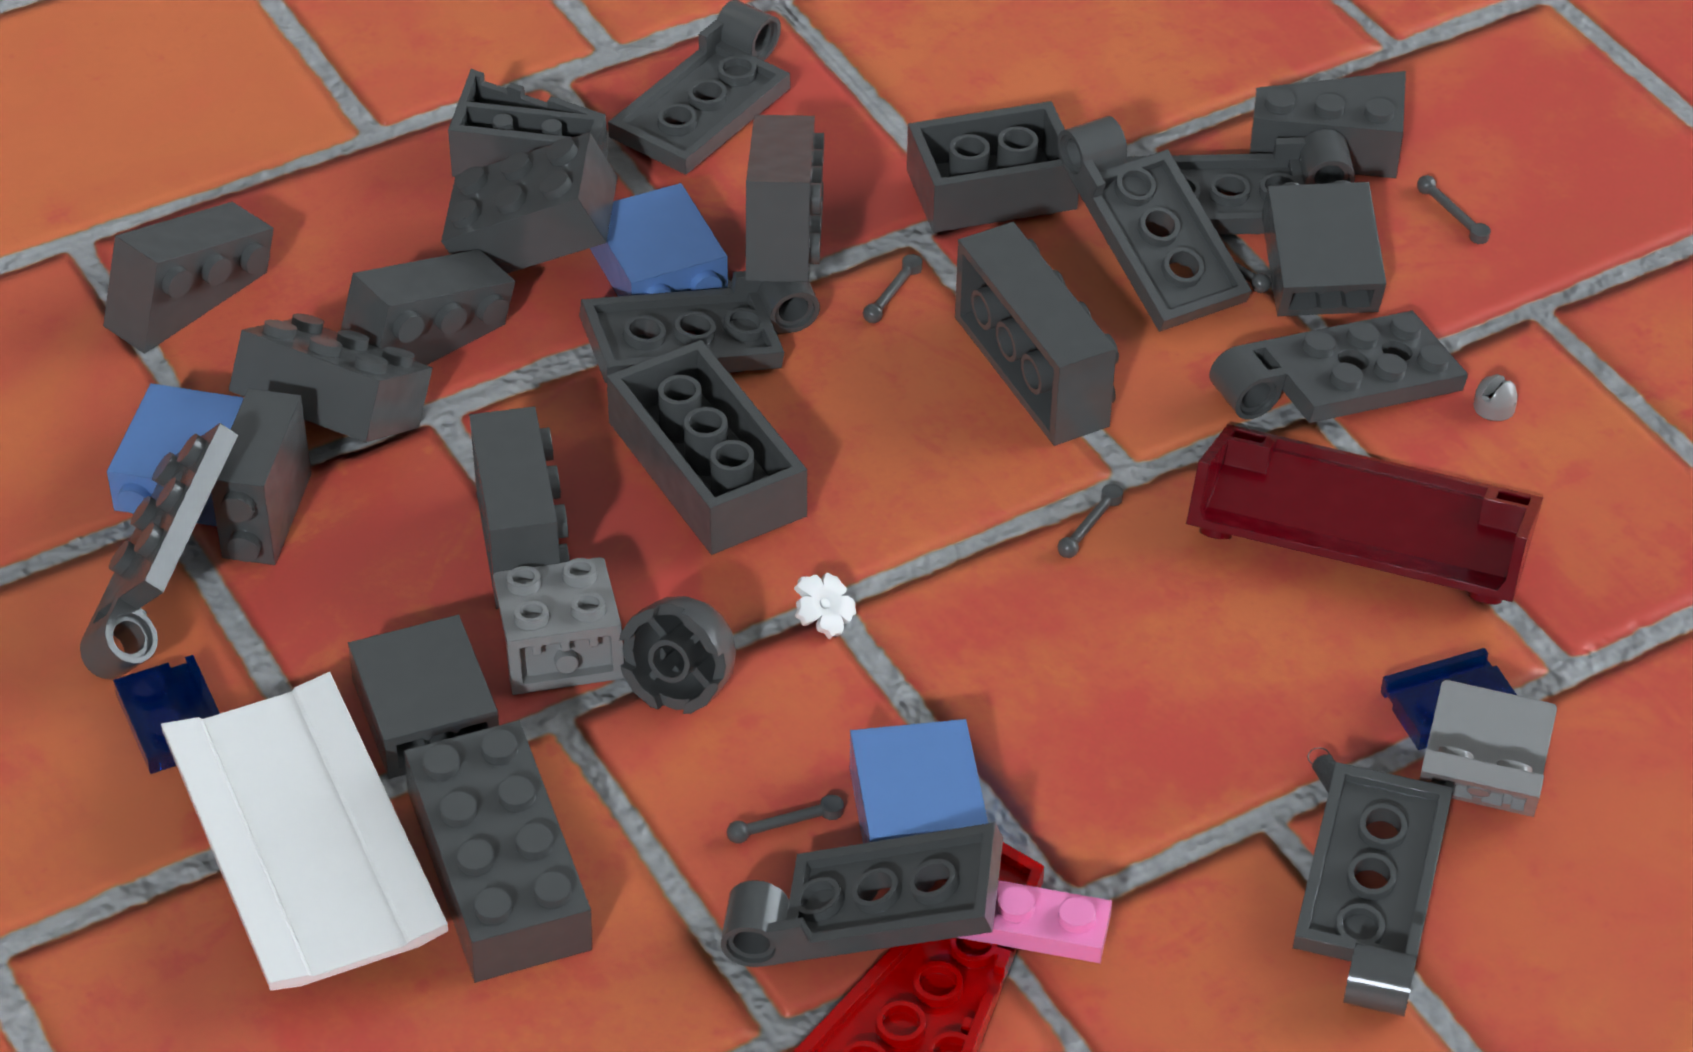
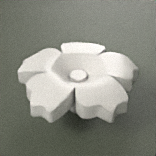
(824, 602)

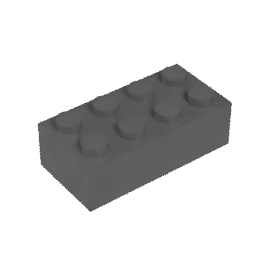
(784, 198)
(1035, 333)
(707, 446)
(498, 851)

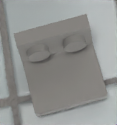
(559, 625)
(1489, 747)

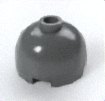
(678, 653)

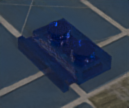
(1417, 689)
(162, 697)

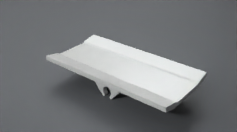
(305, 835)

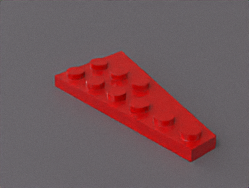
(926, 992)

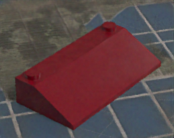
(1364, 512)

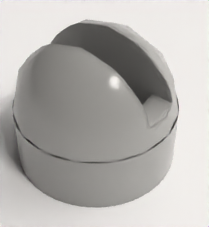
(1503, 399)

